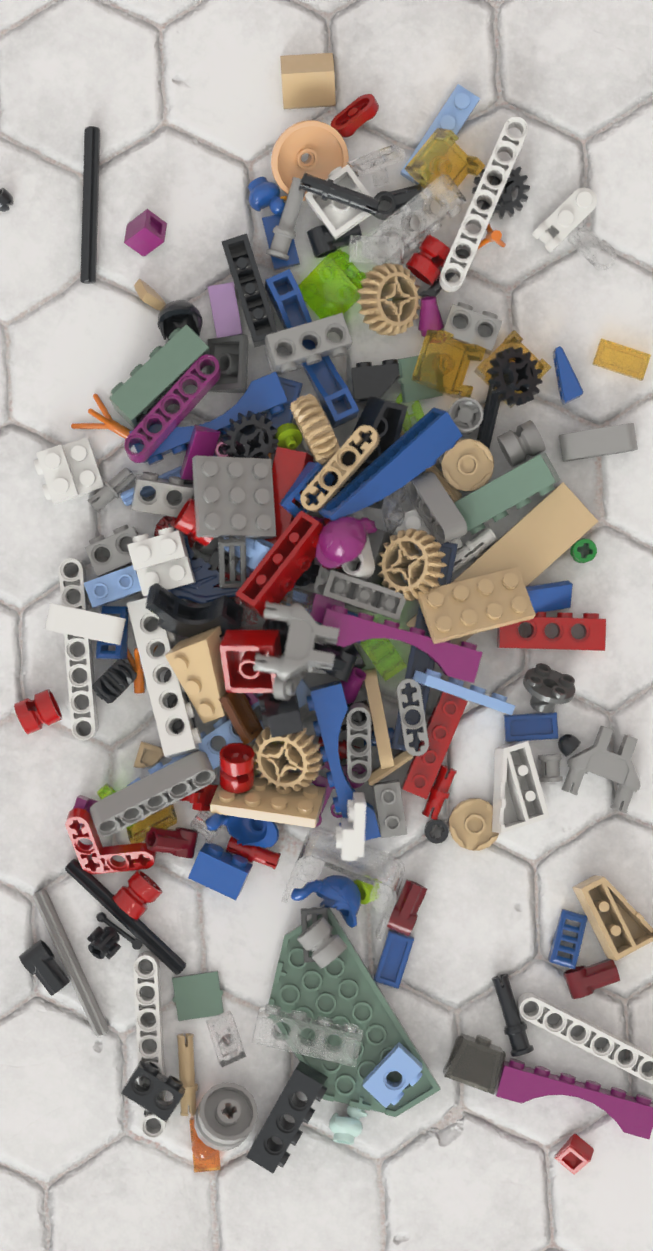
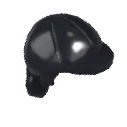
(178, 314)

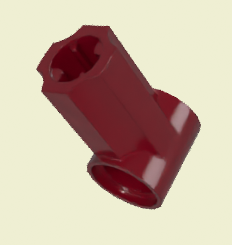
(177, 842)
(406, 908)
(584, 980)

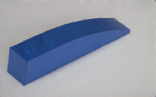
(397, 465)

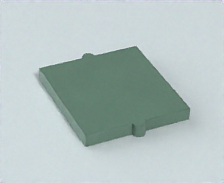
(412, 390)
(197, 995)

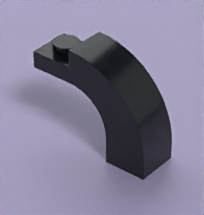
(192, 618)

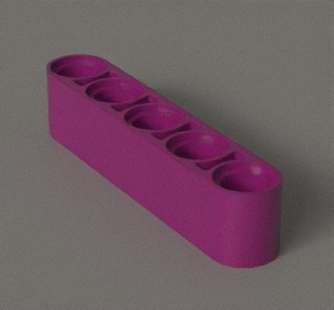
(176, 396)

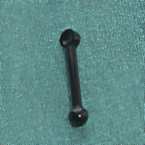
(136, 944)

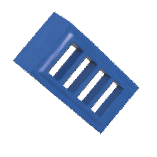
(567, 381)
(305, 476)
(120, 650)
(574, 951)

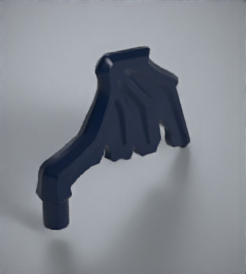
(203, 590)

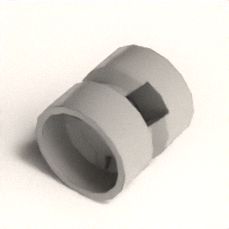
(466, 414)
(521, 443)
(322, 942)

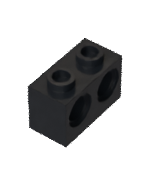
(149, 1096)

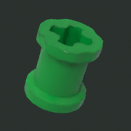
(590, 546)

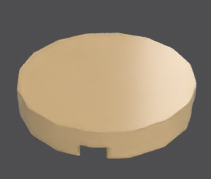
(467, 465)
(472, 824)

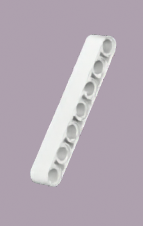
(487, 192)
(72, 661)
(147, 1030)
(588, 1036)

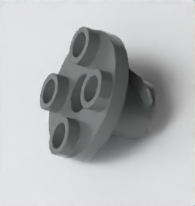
(548, 688)

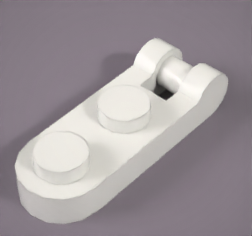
(566, 217)

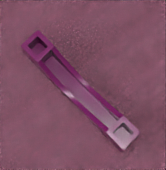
(453, 660)
(525, 1083)

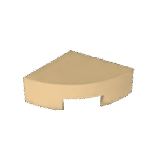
(149, 295)
(148, 755)

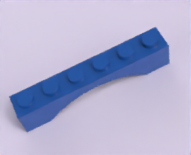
(324, 377)
(261, 396)
(330, 708)

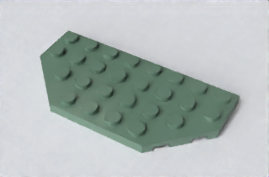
(346, 995)

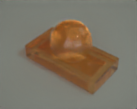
(204, 1157)

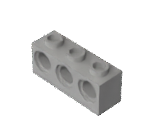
(314, 331)
(158, 502)
(364, 595)

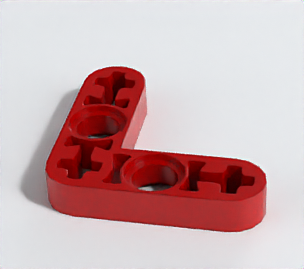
(135, 855)

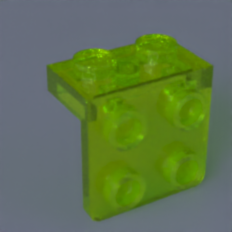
(332, 285)

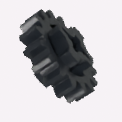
(505, 200)
(514, 376)
(250, 428)

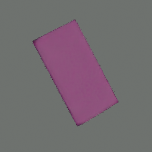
(202, 443)

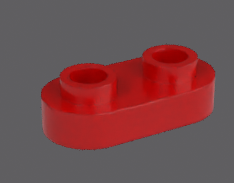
(355, 115)

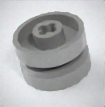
(212, 1113)

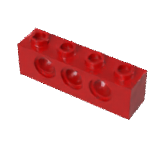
(592, 639)
(440, 732)

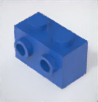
(220, 870)

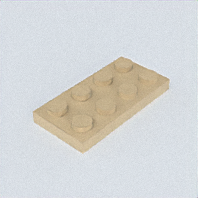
(476, 605)
(268, 804)

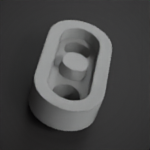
(286, 688)

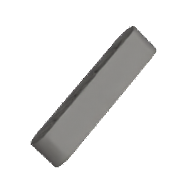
(152, 793)

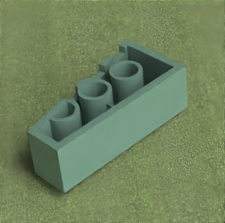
(157, 375)
(507, 491)

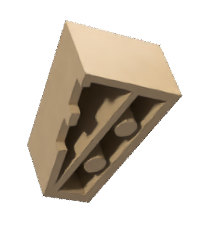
(200, 672)
(612, 918)

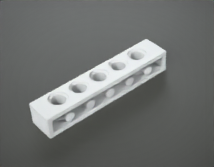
(172, 744)

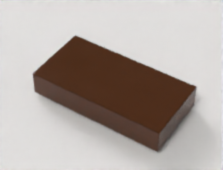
(241, 716)

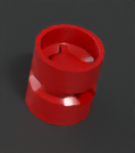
(429, 260)
(186, 522)
(36, 712)
(236, 768)
(137, 894)

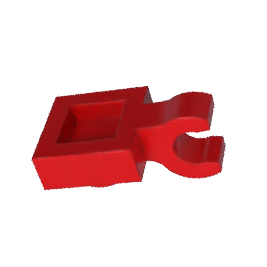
(202, 798)

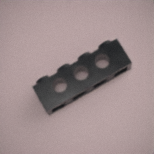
(249, 288)
(264, 1150)

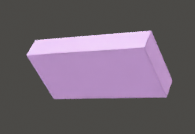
(225, 310)

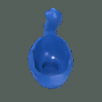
(246, 830)
(337, 893)

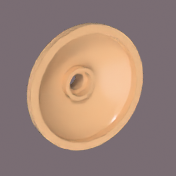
(321, 142)

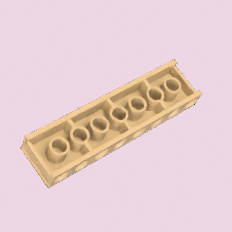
(533, 541)

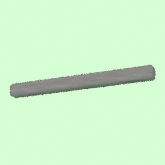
(70, 962)

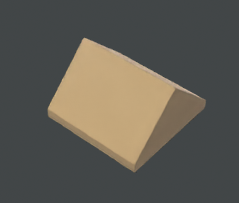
(308, 81)

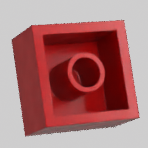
(239, 657)

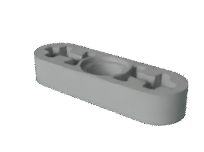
(422, 722)

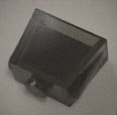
(475, 1062)

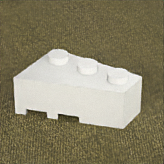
(516, 789)

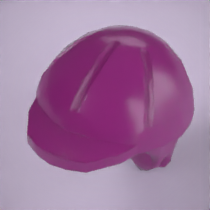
(343, 540)

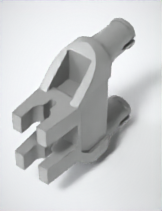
(300, 642)
(608, 765)

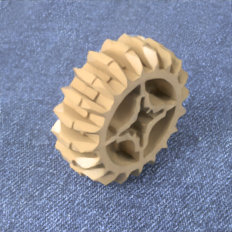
(389, 316)
(315, 428)
(421, 570)
(274, 759)

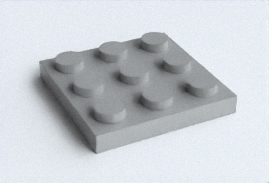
(233, 497)

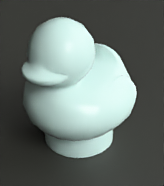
(347, 1128)

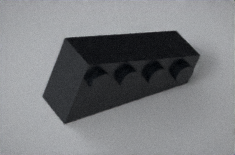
(387, 419)

